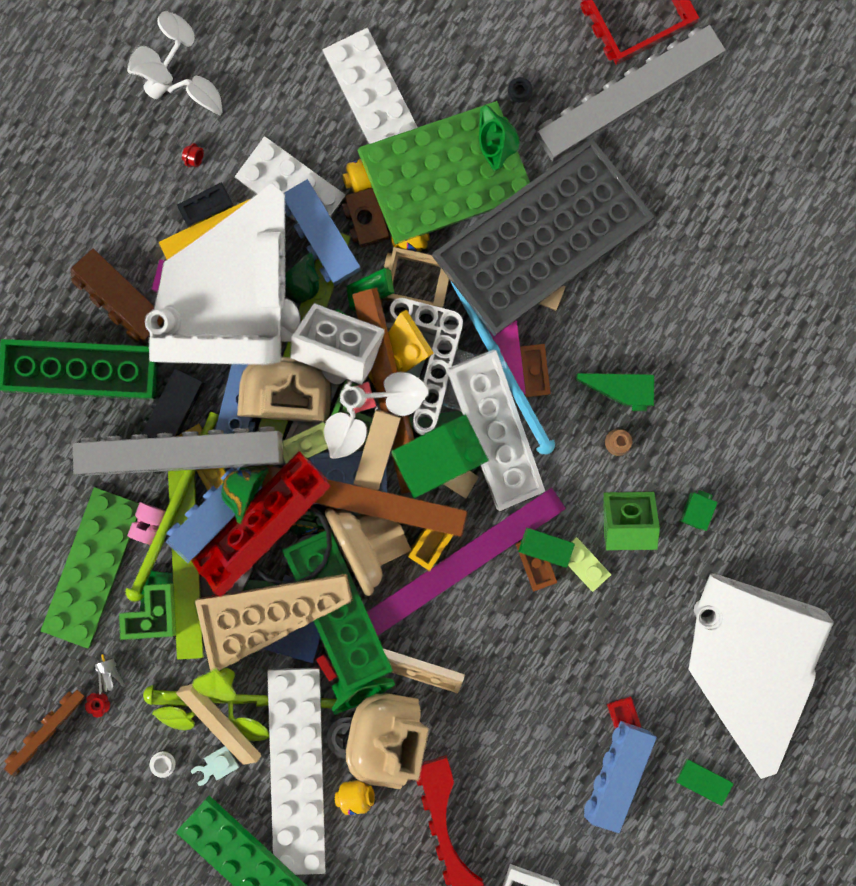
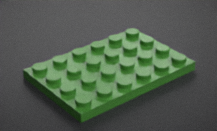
(438, 175)

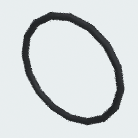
(318, 569)

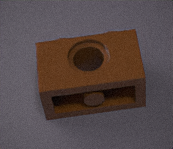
(360, 203)

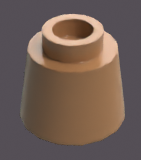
(618, 442)

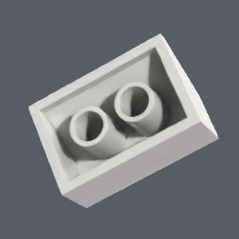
(336, 343)

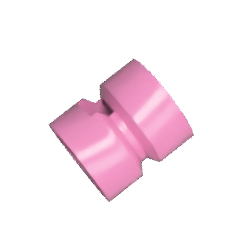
(146, 515)

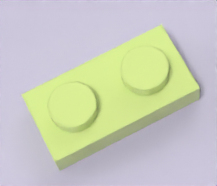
(307, 442)
(587, 566)

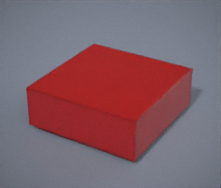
(327, 666)

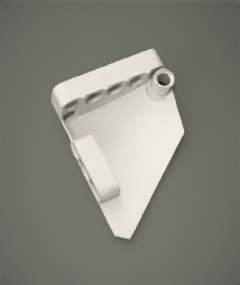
(225, 290)
(757, 664)

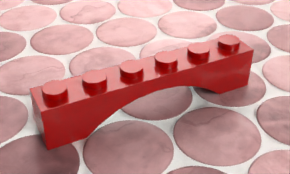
(437, 785)

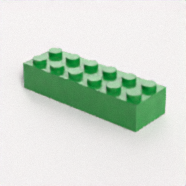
(77, 369)

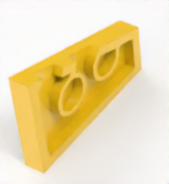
(407, 344)

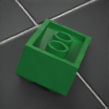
(440, 456)

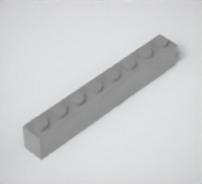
(631, 92)
(178, 453)

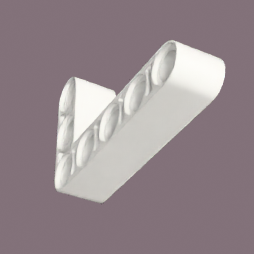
(437, 360)

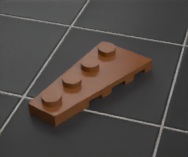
(33, 740)

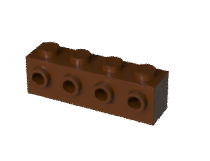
(114, 294)

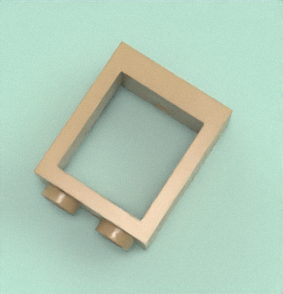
(443, 281)

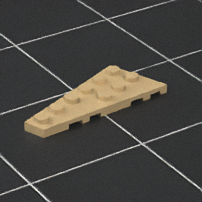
(257, 617)

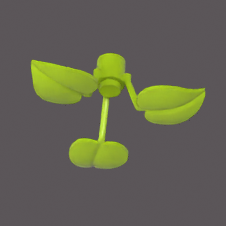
(216, 685)

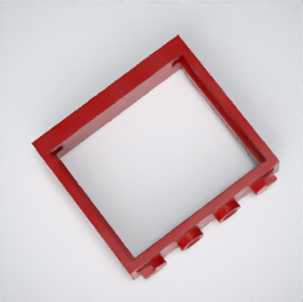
(612, 52)

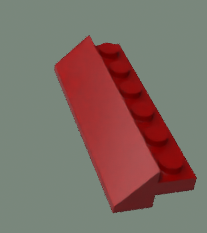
(266, 520)

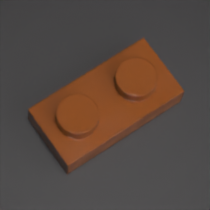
(535, 370)
(537, 570)

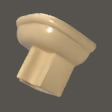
(284, 392)
(366, 544)
(376, 741)

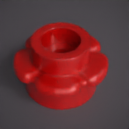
(190, 153)
(99, 711)

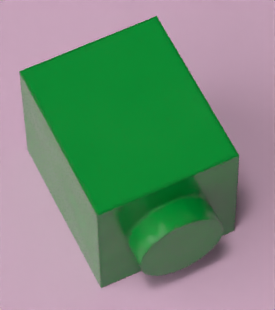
(699, 510)

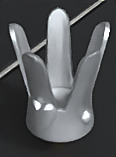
(105, 670)

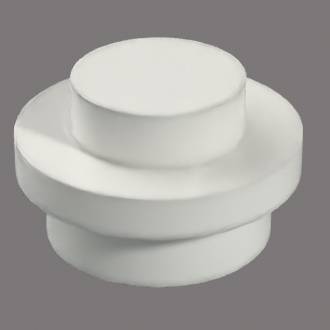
(162, 764)

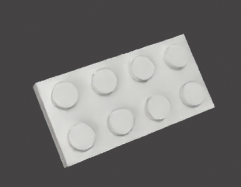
(274, 165)

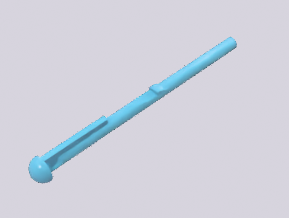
(546, 446)

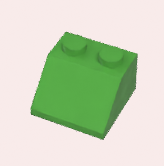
(630, 521)

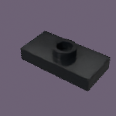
(205, 205)

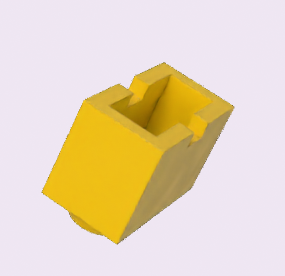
(428, 547)

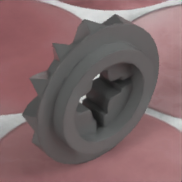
(334, 741)

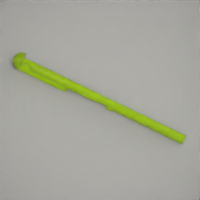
(134, 594)
(170, 698)

